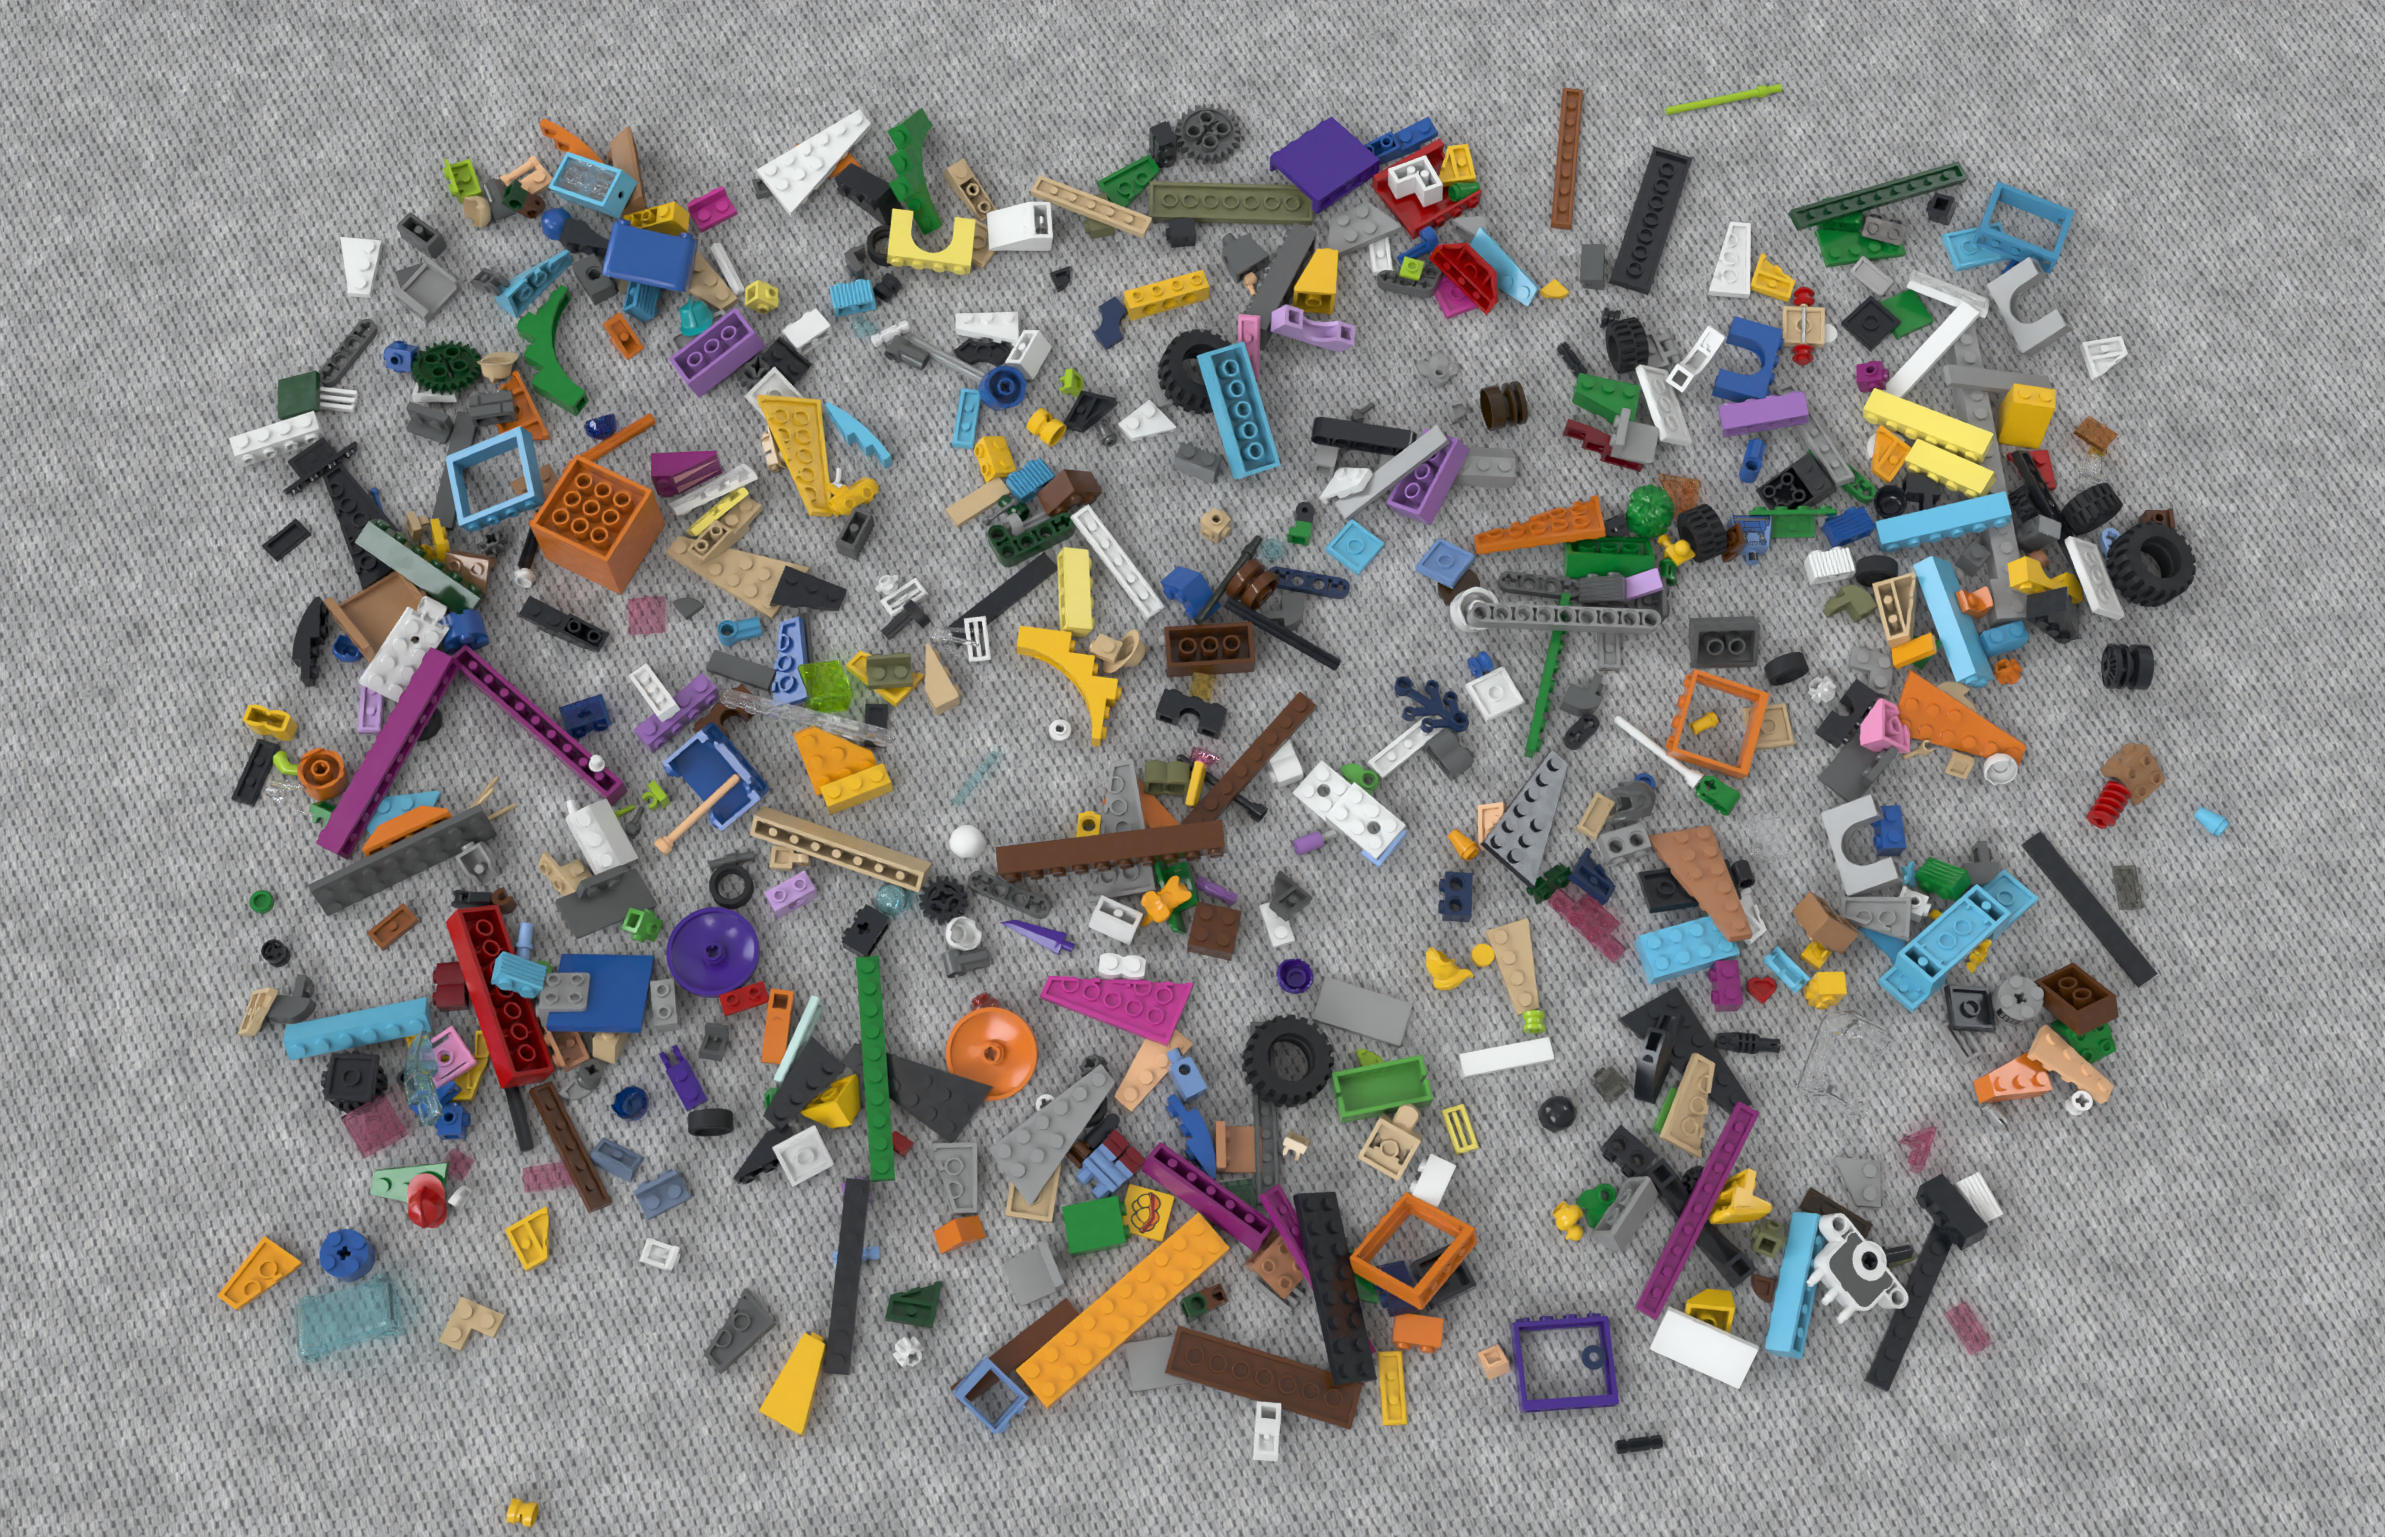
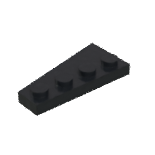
(806, 1080)

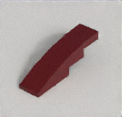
(1598, 442)

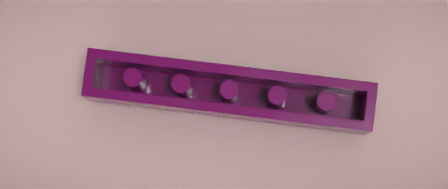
(1208, 1197)

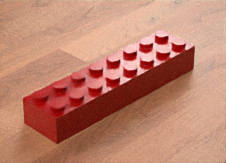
(503, 1015)

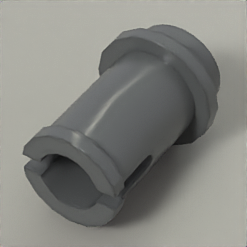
(1108, 437)

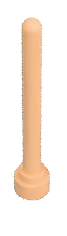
(666, 843)

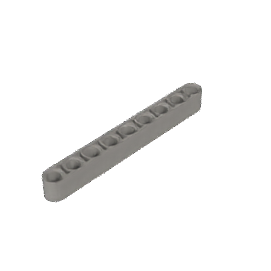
(1572, 613)

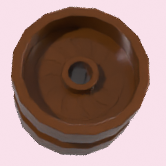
(1252, 584)

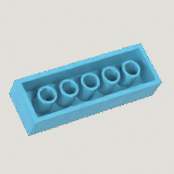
(1238, 410)

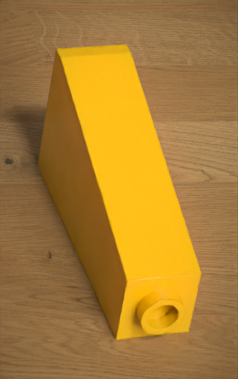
(796, 1386)

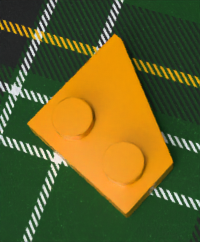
(1888, 454)

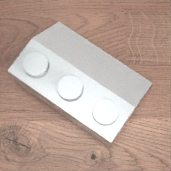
(601, 837)

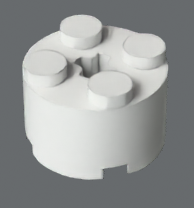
(1464, 602)

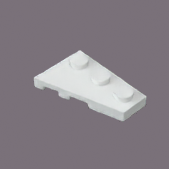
(361, 264)

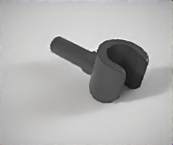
(1357, 415)
(631, 827)

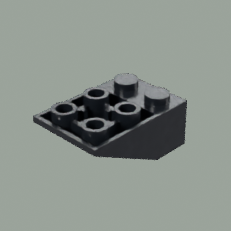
(1797, 486)

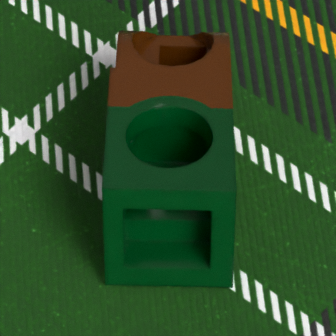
(522, 200)
(1203, 1302)

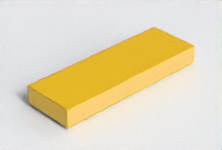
(1392, 1388)

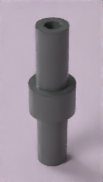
(732, 859)

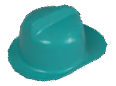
(695, 317)

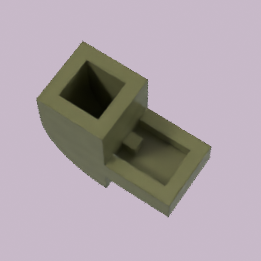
(1852, 599)

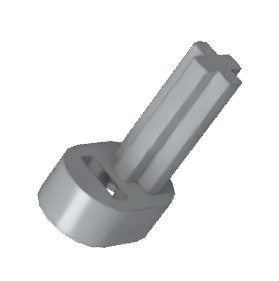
(1016, 526)

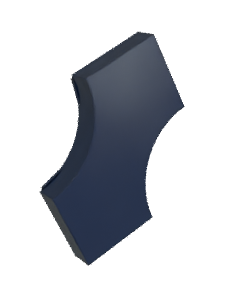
(1112, 313)

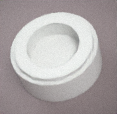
(1830, 334)

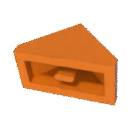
(959, 1233)

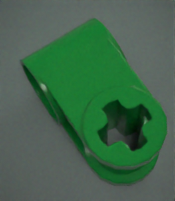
(1719, 795)

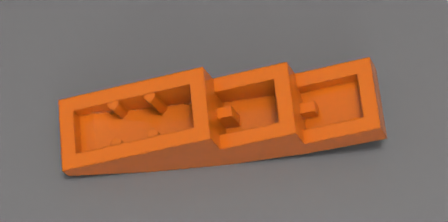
(567, 141)

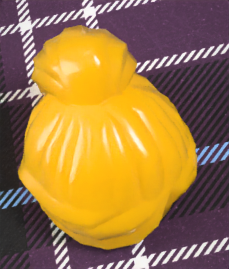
(1444, 970)

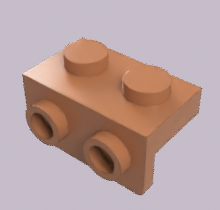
(568, 1049)

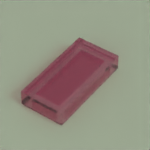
(546, 1177)
(1968, 1328)

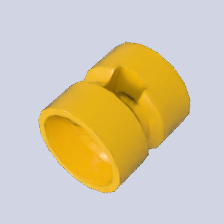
(1046, 427)

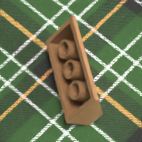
(625, 157)

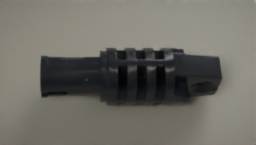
(1746, 1043)

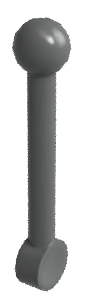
(987, 520)

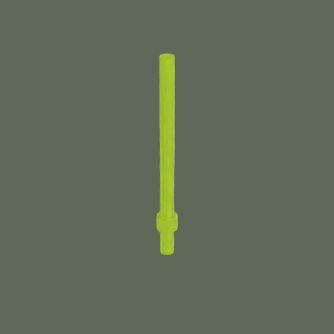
(1760, 92)

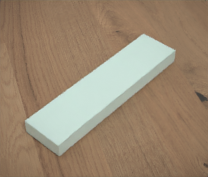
(799, 1038)

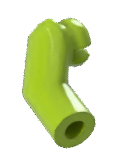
(282, 763)

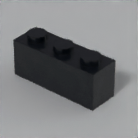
(1951, 1212)

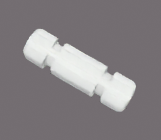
(889, 333)

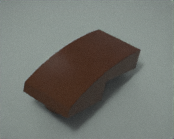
(1735, 543)

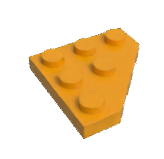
(830, 756)

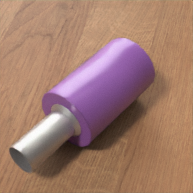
(1312, 841)

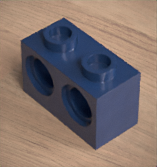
(1460, 897)

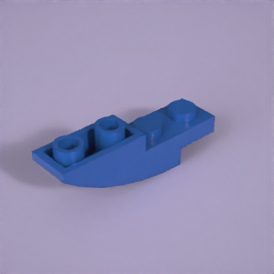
(1404, 142)
(1192, 1125)

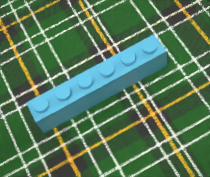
(1943, 522)
(357, 1028)
(1793, 1296)

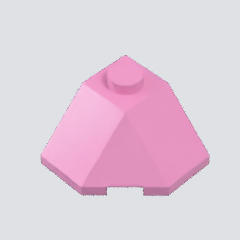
(1883, 729)

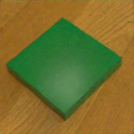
(1909, 311)

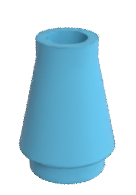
(2212, 821)

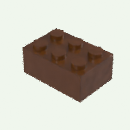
(2077, 999)

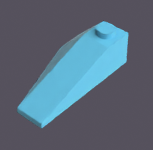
(532, 283)

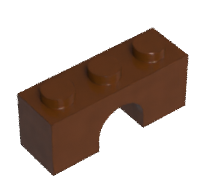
(720, 713)

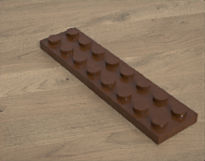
(1262, 1377)

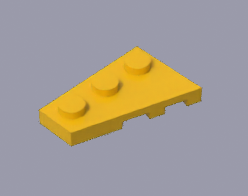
(895, 696)

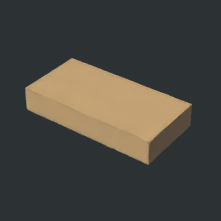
(1595, 816)

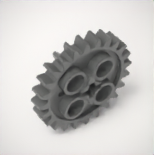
(1194, 124)

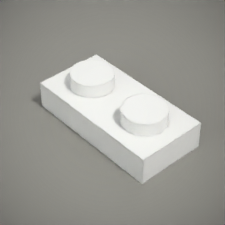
(420, 395)
(1277, 929)

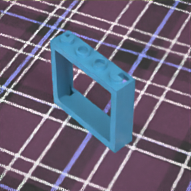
(2014, 247)
(483, 451)

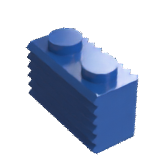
(1848, 527)

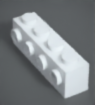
(277, 439)

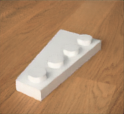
(1733, 266)
(721, 485)

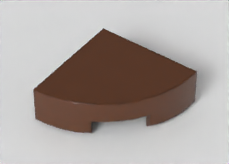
(1763, 1287)

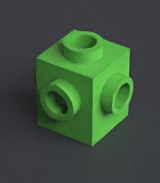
(646, 926)

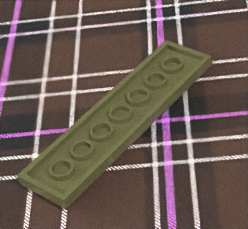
(1229, 203)

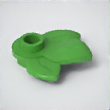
(1357, 774)

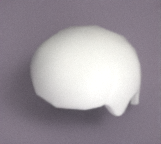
(2000, 769)
(967, 842)
(963, 934)

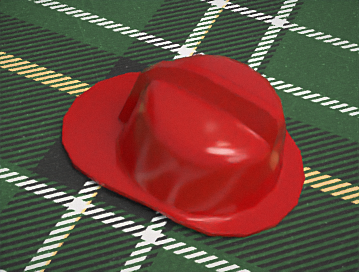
(426, 1201)

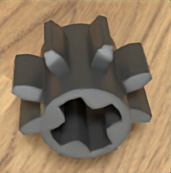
(493, 542)
(1090, 1063)

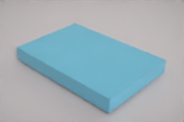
(1967, 255)

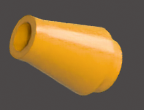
(1465, 847)

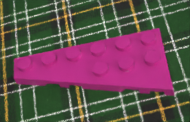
(1130, 1005)

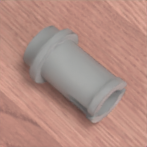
(1994, 1113)

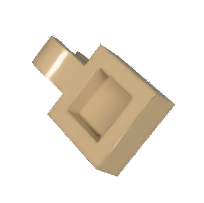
(785, 859)

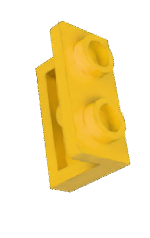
(994, 457)

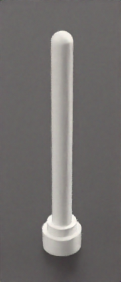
(1691, 776)

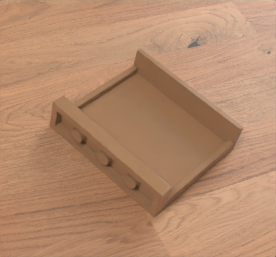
(375, 611)

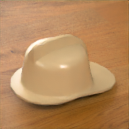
(497, 365)
(1131, 654)

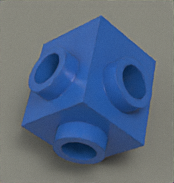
(400, 355)
(453, 1122)

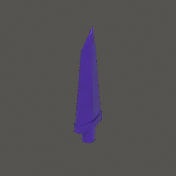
(1046, 937)

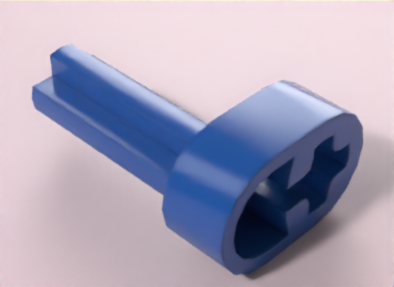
(1428, 243)

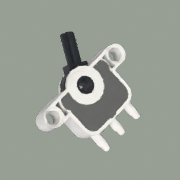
(1857, 1269)

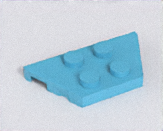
(400, 804)

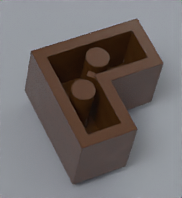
(1068, 489)

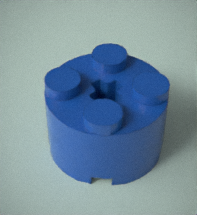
(991, 385)
(464, 629)
(353, 1266)

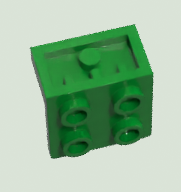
(2091, 1045)

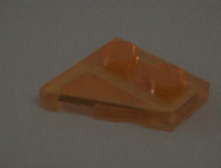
(1681, 490)

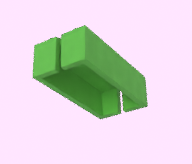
(1380, 1088)

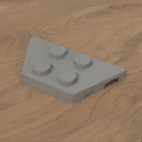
(1360, 228)

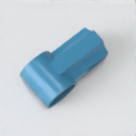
(741, 630)

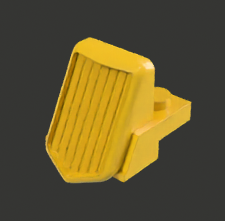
(1736, 1201)

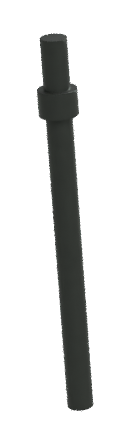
(1246, 554)

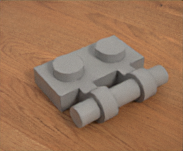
(1657, 356)

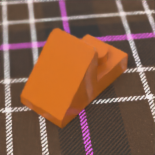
(622, 336)
(1975, 603)

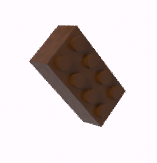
(1209, 649)

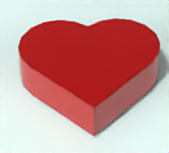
(1761, 988)

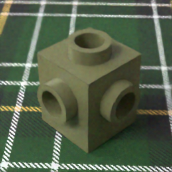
(1768, 1237)

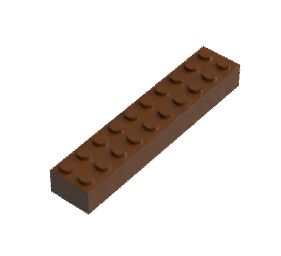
(1112, 850)

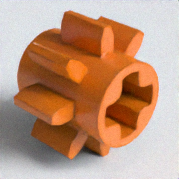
(2007, 671)

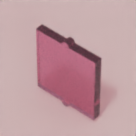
(646, 615)

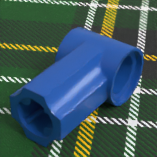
(1752, 460)

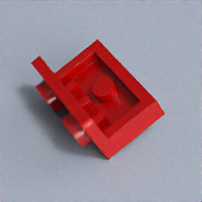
(744, 998)

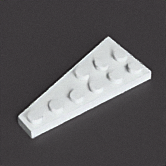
(809, 164)

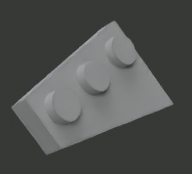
(959, 1174)

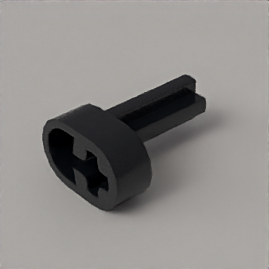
(910, 612)

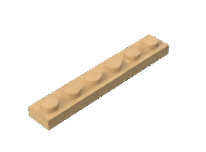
(1091, 206)

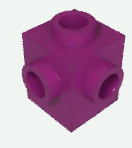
(1872, 376)

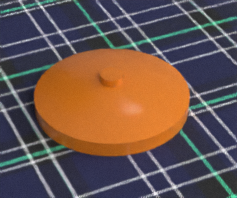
(994, 1050)

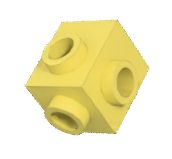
(761, 297)

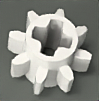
(1821, 689)
(908, 1351)

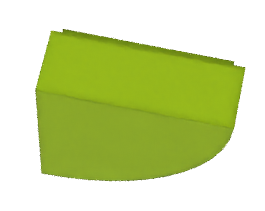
(1367, 1057)

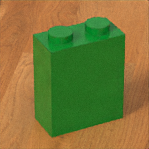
(1096, 1226)

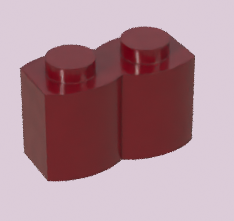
(451, 988)

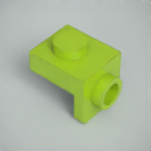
(1411, 268)

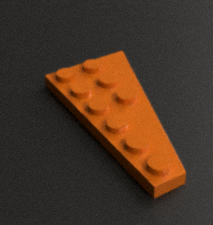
(1547, 528)
(1950, 723)

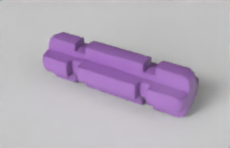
(1215, 890)

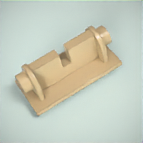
(775, 459)

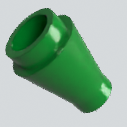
(1462, 190)

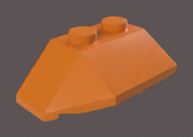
(404, 827)

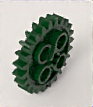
(433, 374)

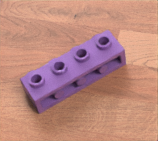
(1763, 414)
(691, 700)

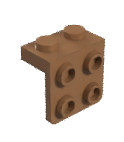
(2136, 771)

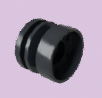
(2127, 666)

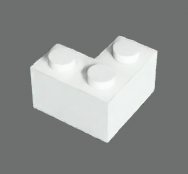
(1418, 178)

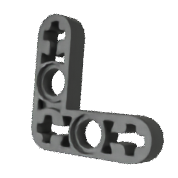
(1423, 288)

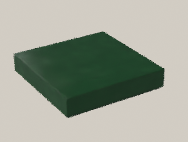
(298, 395)

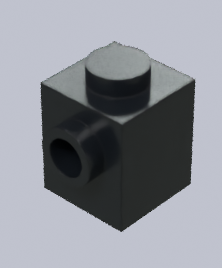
(1941, 208)
(1181, 232)

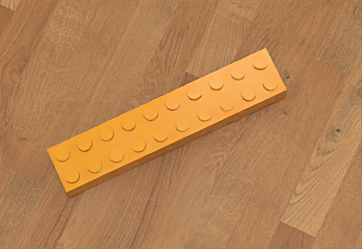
(1122, 1311)

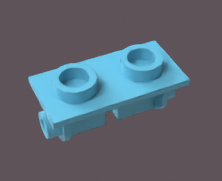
(1786, 969)

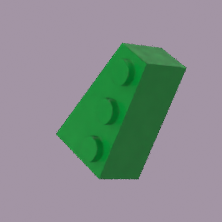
(1605, 396)

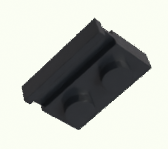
(786, 360)

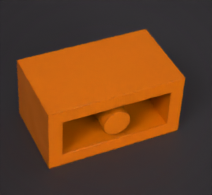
(1417, 1332)

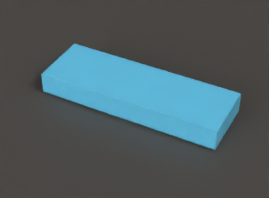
(967, 419)

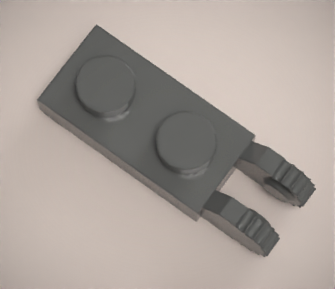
(489, 281)

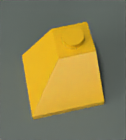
(1712, 1307)

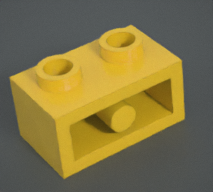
(1825, 989)

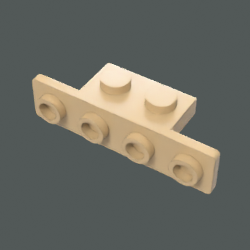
(564, 878)

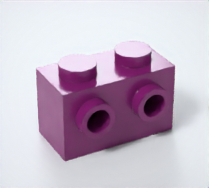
(1726, 986)

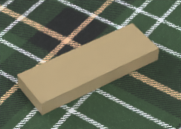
(977, 502)

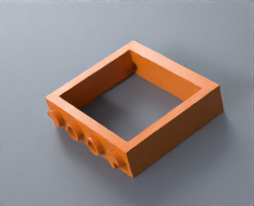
(1752, 731)
(1442, 1269)

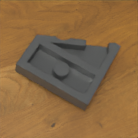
(1287, 897)

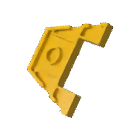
(471, 1079)

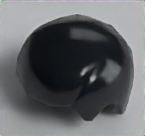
(1890, 501)
(1557, 1113)

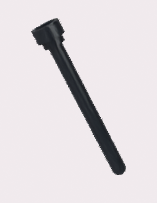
(1256, 810)

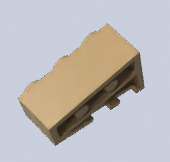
(1897, 607)

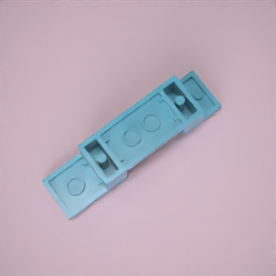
(1973, 918)

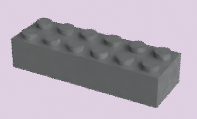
(1282, 276)

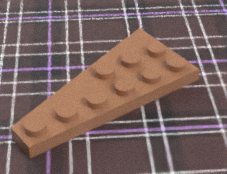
(1702, 872)

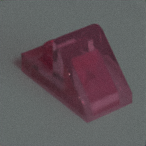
(1921, 1142)

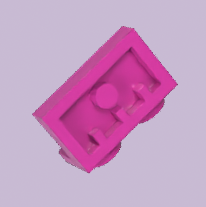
(711, 209)

